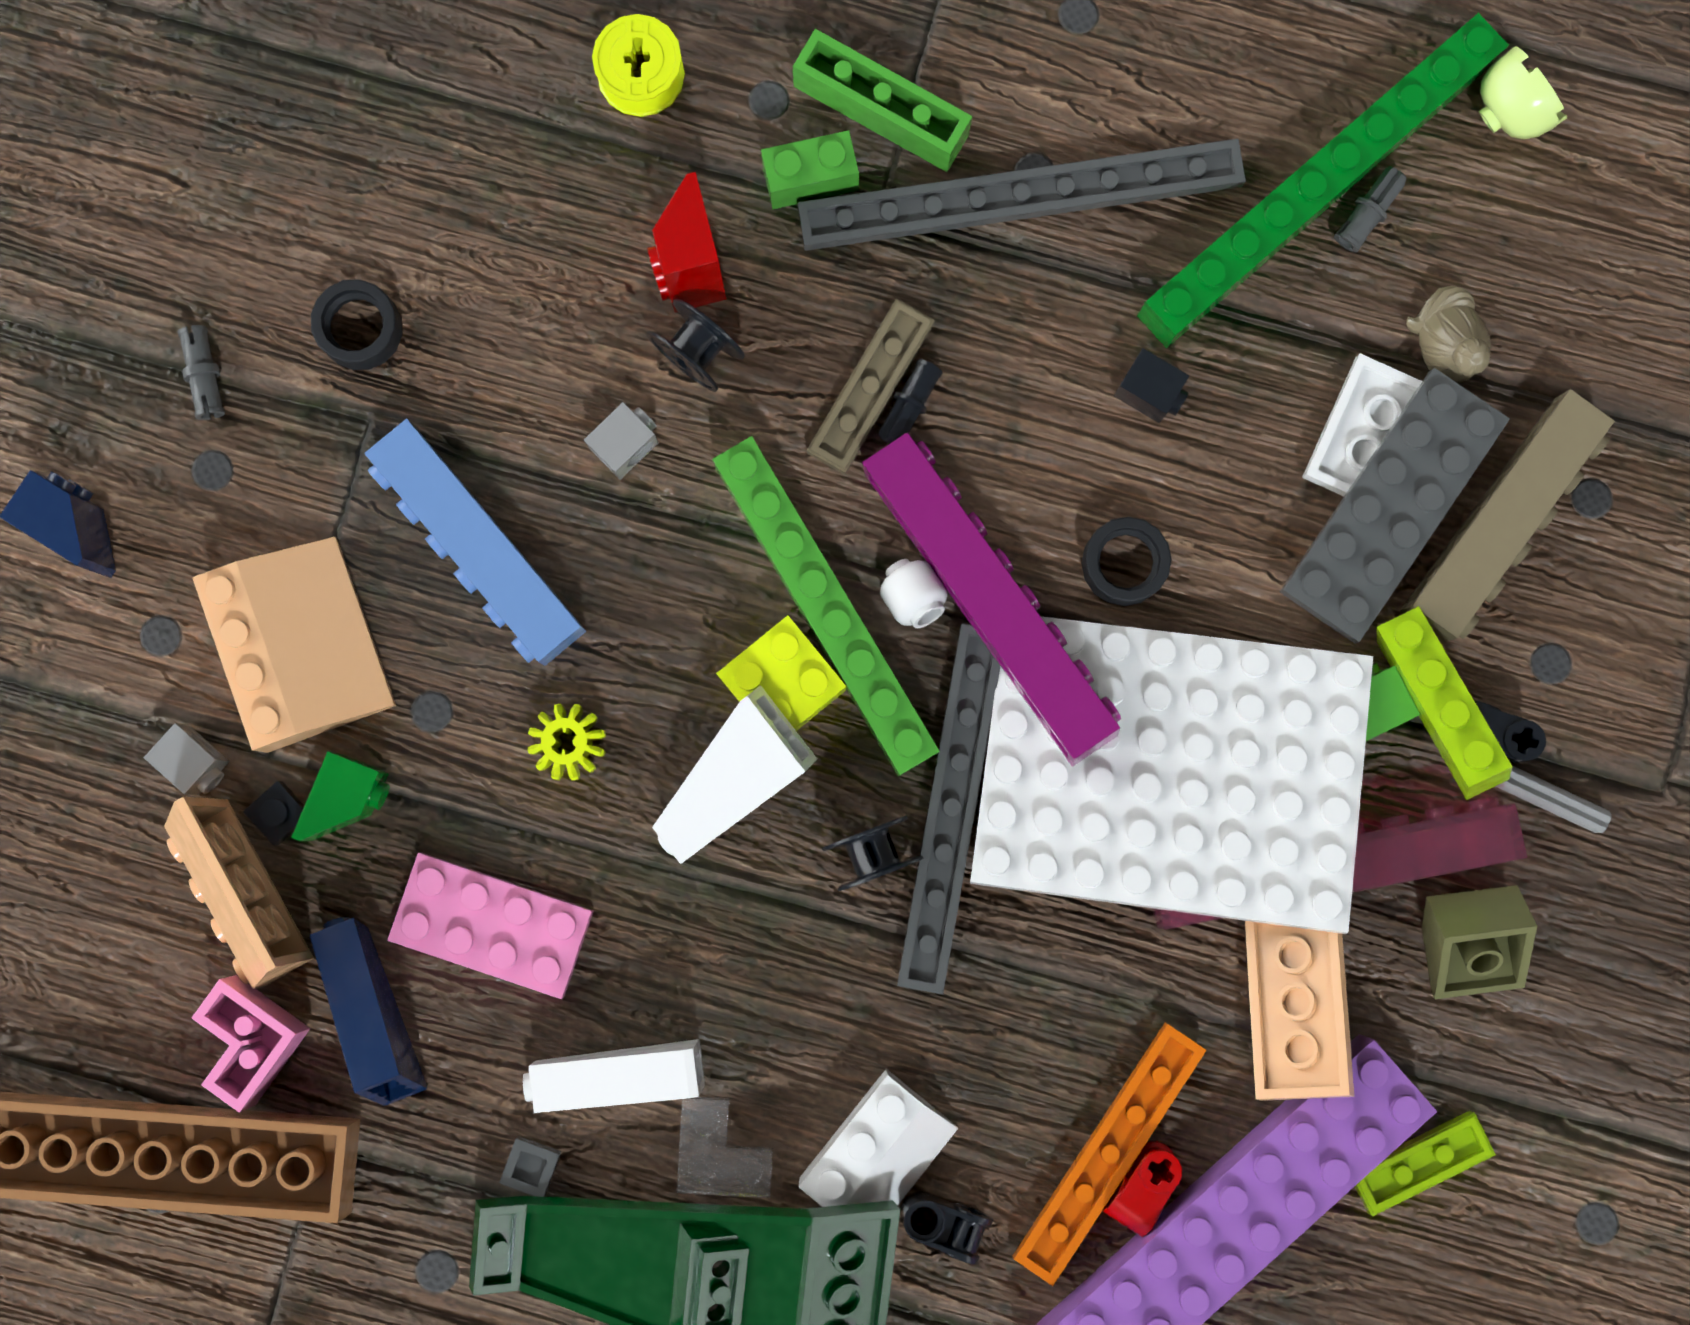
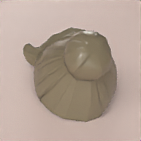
(1452, 334)

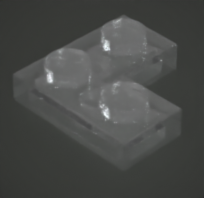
(710, 1164)

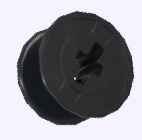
(696, 344)
(872, 853)

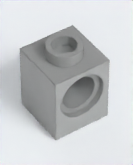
(623, 439)
(187, 760)

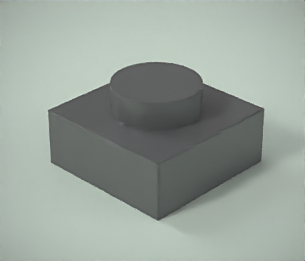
(530, 1167)

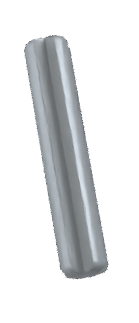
(1557, 801)

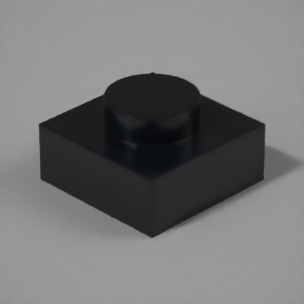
(276, 813)

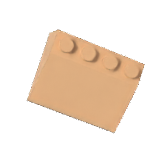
(293, 643)
(236, 890)

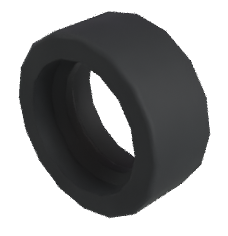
(332, 300)
(1132, 527)

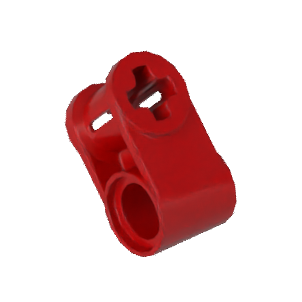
(1143, 1193)

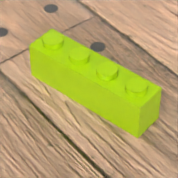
(1444, 703)

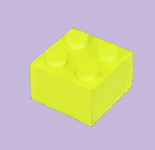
(787, 670)

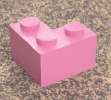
(258, 1038)

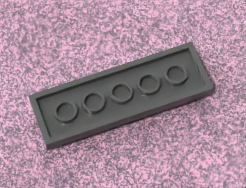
(1394, 505)

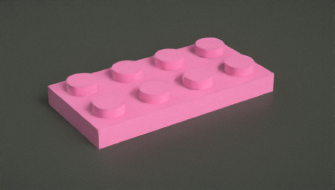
(490, 925)

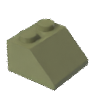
(1477, 941)

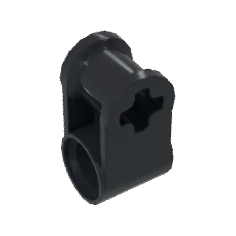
(1505, 725)
(953, 1230)

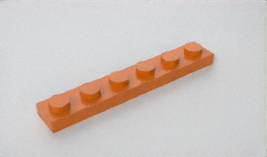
(1108, 1154)

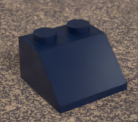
(62, 519)

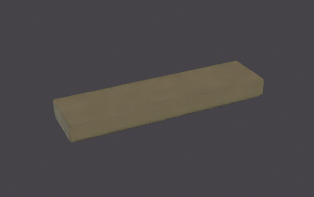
(870, 386)

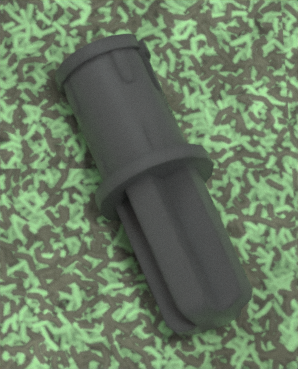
(1370, 209)

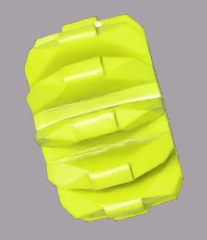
(550, 742)

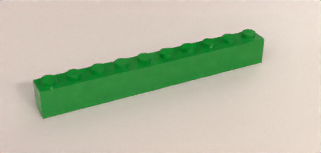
(1322, 180)

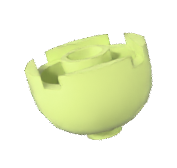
(1519, 98)

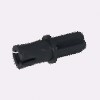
(910, 401)

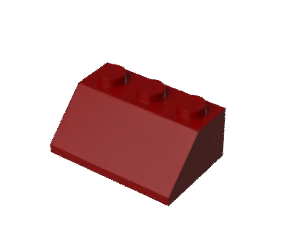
(685, 250)

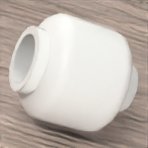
(913, 593)

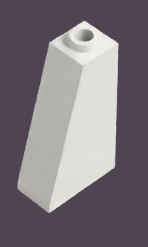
(739, 771)
(616, 1077)

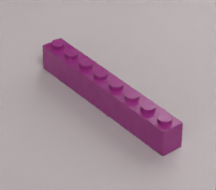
(991, 599)

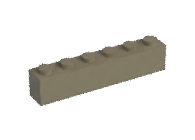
(1509, 514)

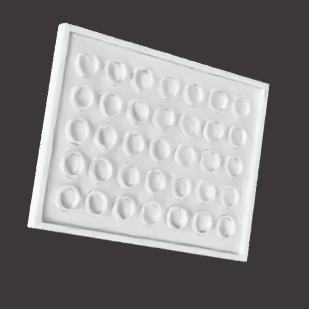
(1212, 799)

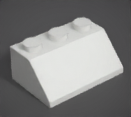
(878, 1147)

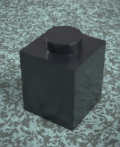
(1153, 387)

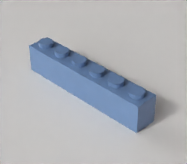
(475, 544)

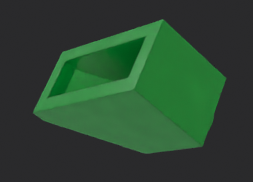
(341, 796)

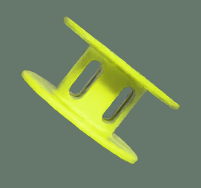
(616, 58)

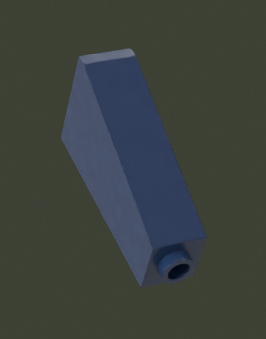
(366, 1013)

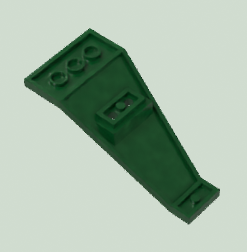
(657, 1258)

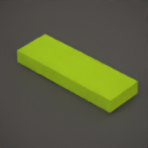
(1425, 1162)

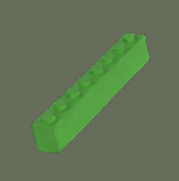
(825, 606)

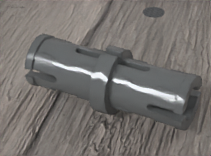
(201, 372)

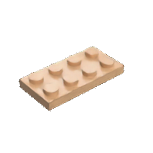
(1298, 1013)

